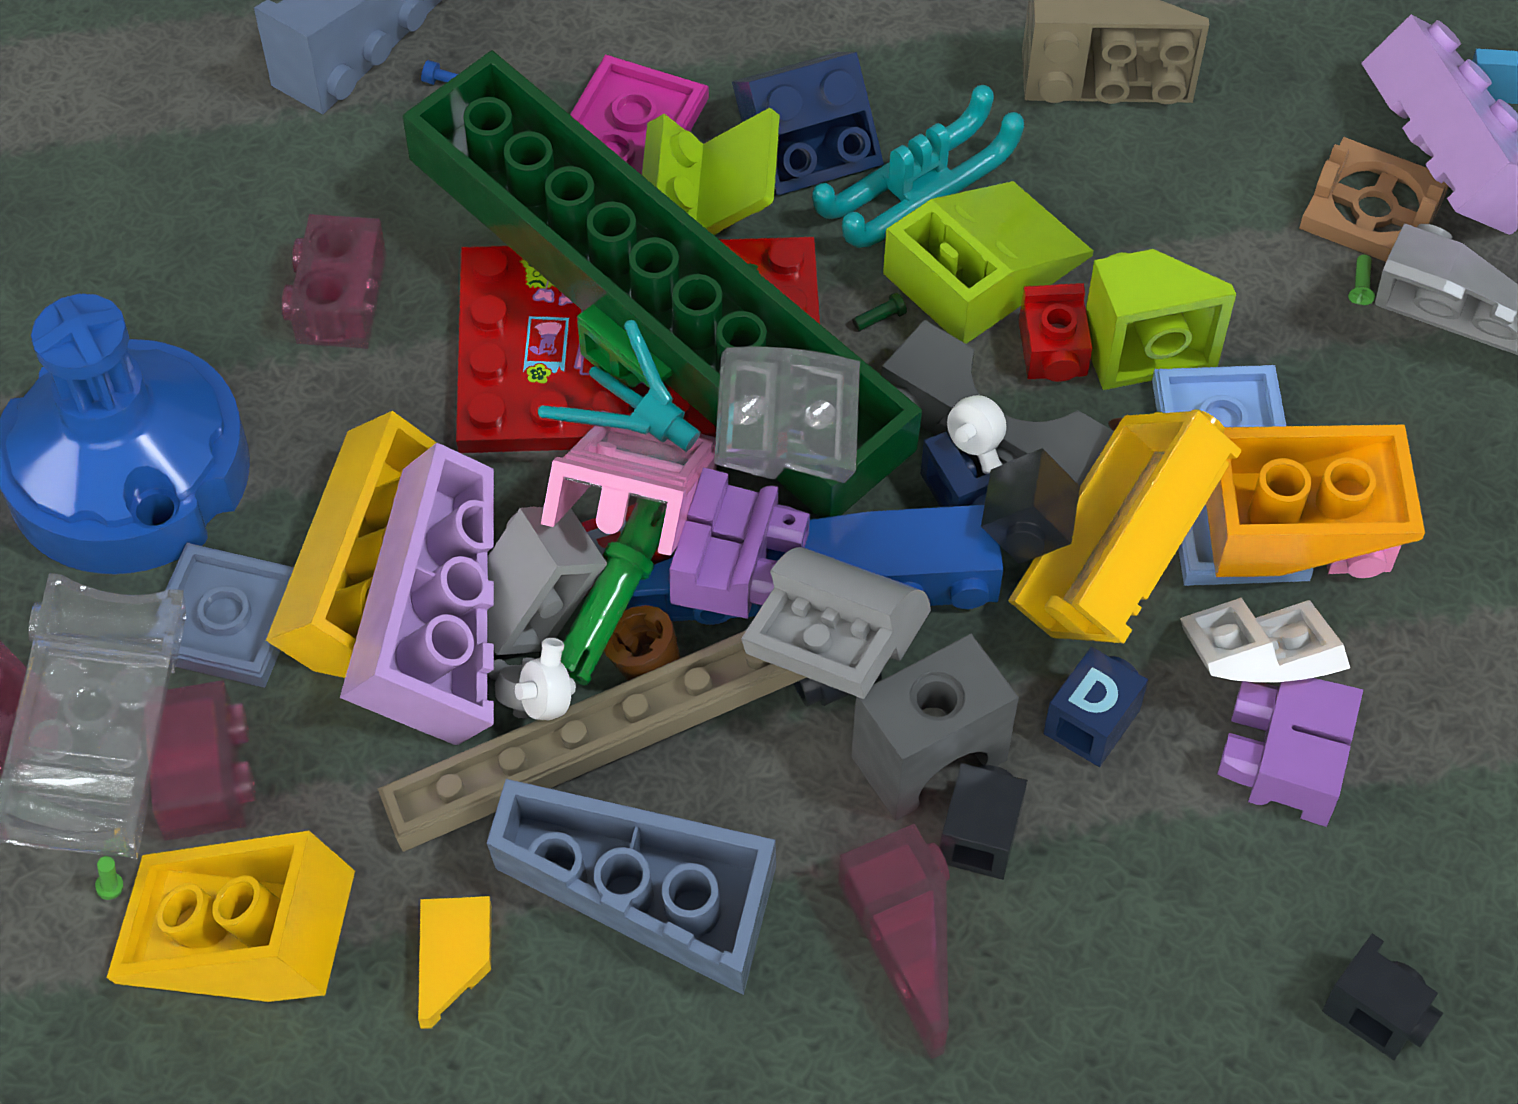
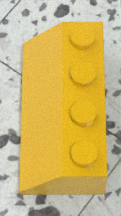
(341, 550)

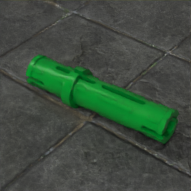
(626, 565)

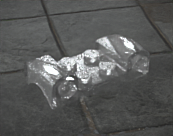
(89, 718)

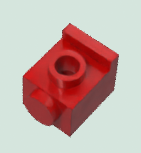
(1055, 332)

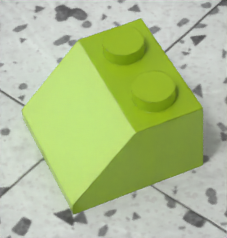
(1154, 315)

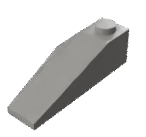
(1449, 287)

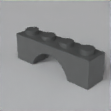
(937, 373)

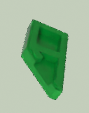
(610, 348)

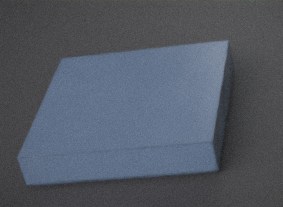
(228, 613)

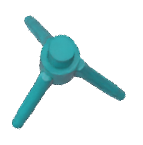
(652, 412)

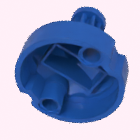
(117, 444)

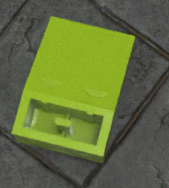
(974, 254)

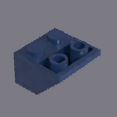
(822, 120)

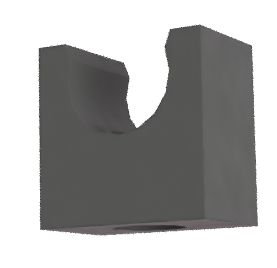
(904, 747)

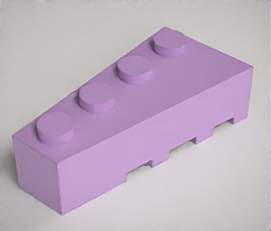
(1452, 119)
(425, 615)

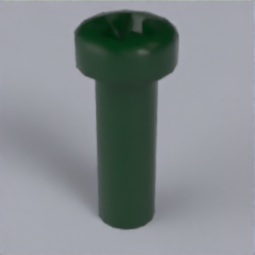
(894, 305)

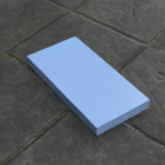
(1237, 399)

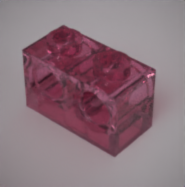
(335, 281)

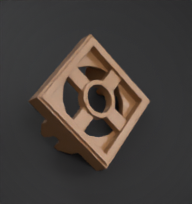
(1350, 157)

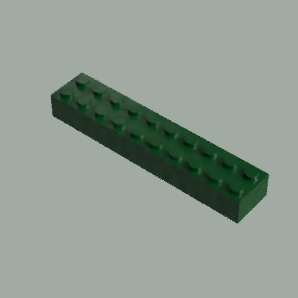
(633, 254)

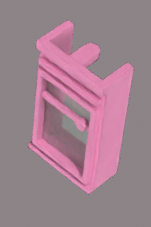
(624, 466)

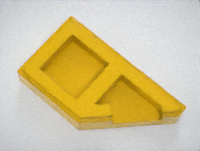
(452, 951)

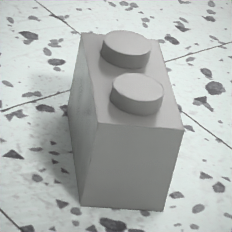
(538, 579)

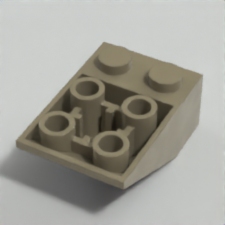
(1112, 51)

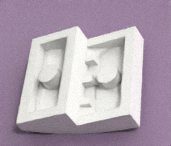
(1268, 648)

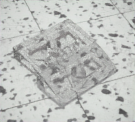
(787, 412)

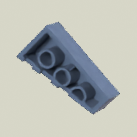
(328, 45)

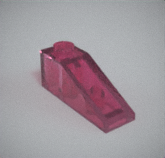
(902, 907)

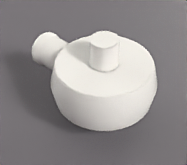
(978, 428)
(546, 683)

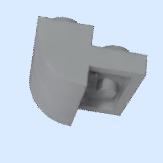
(834, 621)

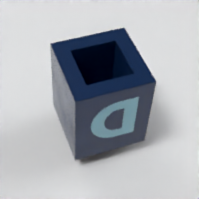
(1095, 705)

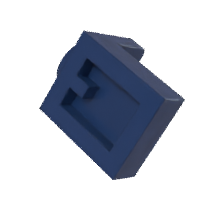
(951, 474)

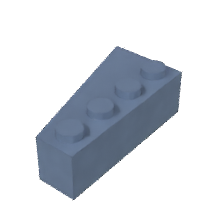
(644, 873)

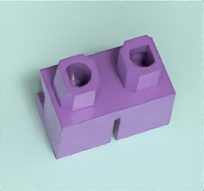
(726, 545)
(1303, 746)

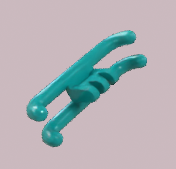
(920, 172)

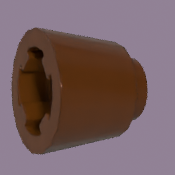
(642, 641)

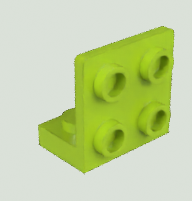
(719, 178)

